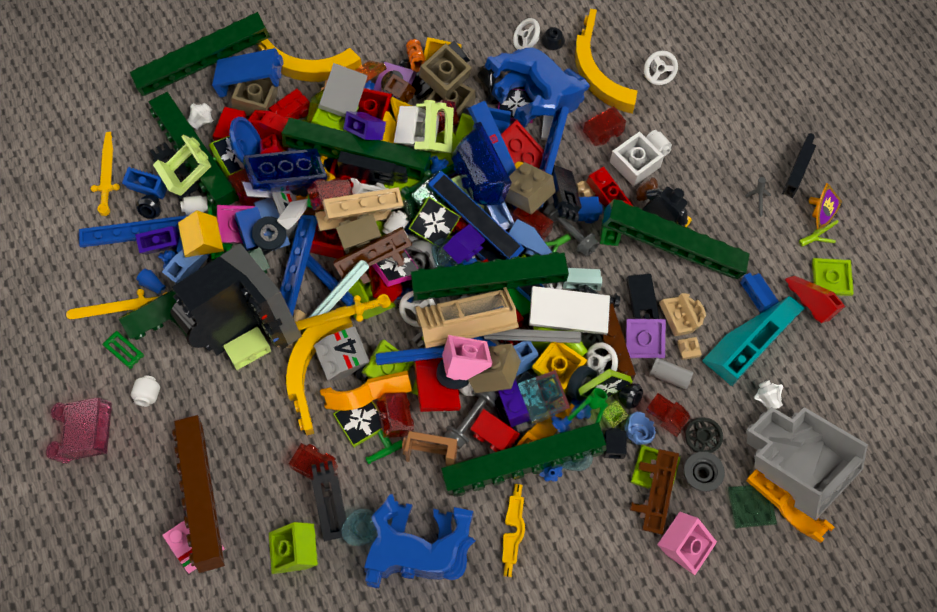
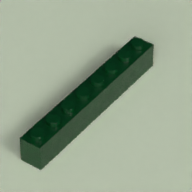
(199, 54)
(175, 124)
(332, 142)
(675, 239)
(489, 276)
(157, 311)
(524, 459)

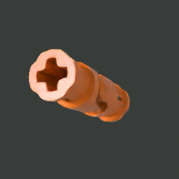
(415, 54)

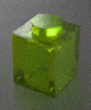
(614, 413)

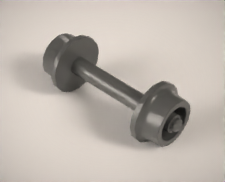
(587, 244)
(484, 398)

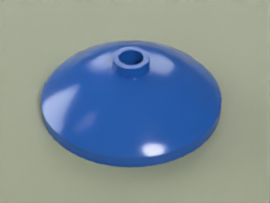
(243, 138)

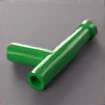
(389, 448)

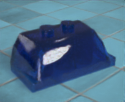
(481, 168)
(284, 170)

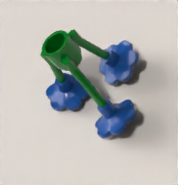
(582, 410)

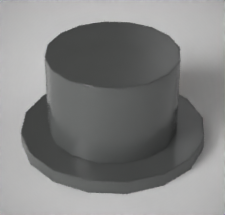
(710, 465)

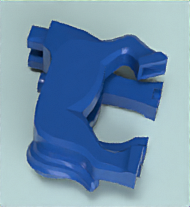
(542, 81)
(413, 556)

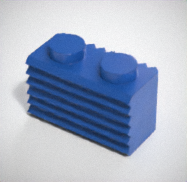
(144, 183)

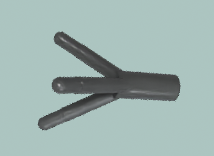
(760, 190)

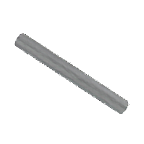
(536, 336)

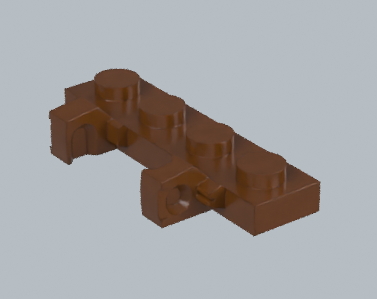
(384, 247)
(656, 507)

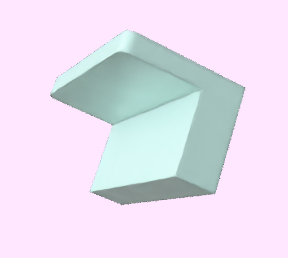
(579, 277)

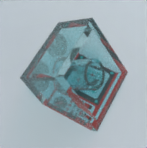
(543, 396)

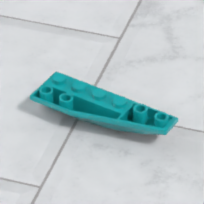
(749, 341)

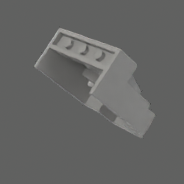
(806, 457)

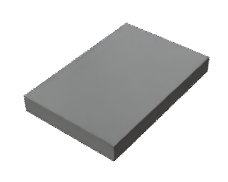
(342, 90)

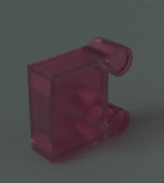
(83, 431)

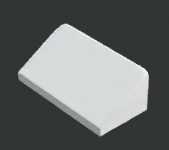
(292, 213)

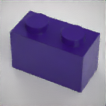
(364, 125)
(158, 240)
(464, 244)
(514, 405)

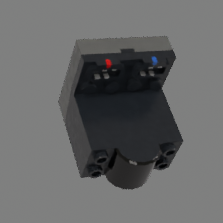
(228, 301)

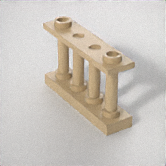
(351, 206)

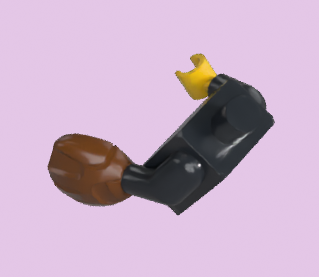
(664, 202)

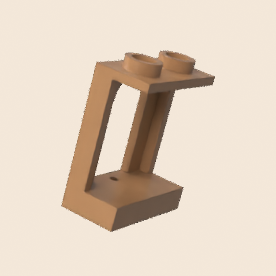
(410, 443)

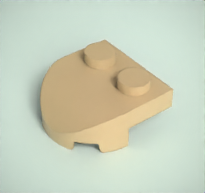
(683, 314)

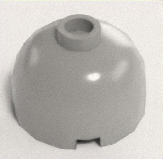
(422, 254)

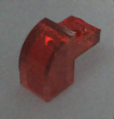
(672, 415)

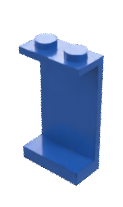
(247, 68)

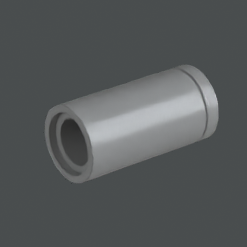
(671, 373)

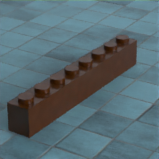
(198, 494)

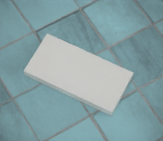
(569, 310)

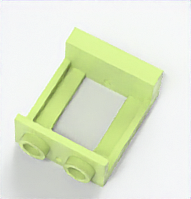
(430, 128)
(167, 169)

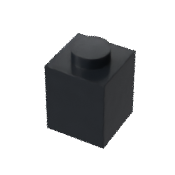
(615, 443)

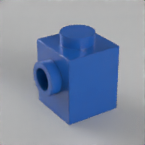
(590, 209)

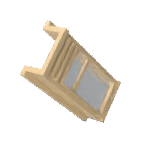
(467, 317)

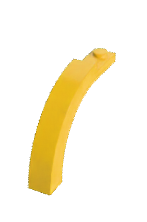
(312, 69)
(601, 86)
(299, 361)

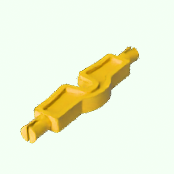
(512, 540)

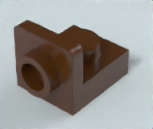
(400, 88)

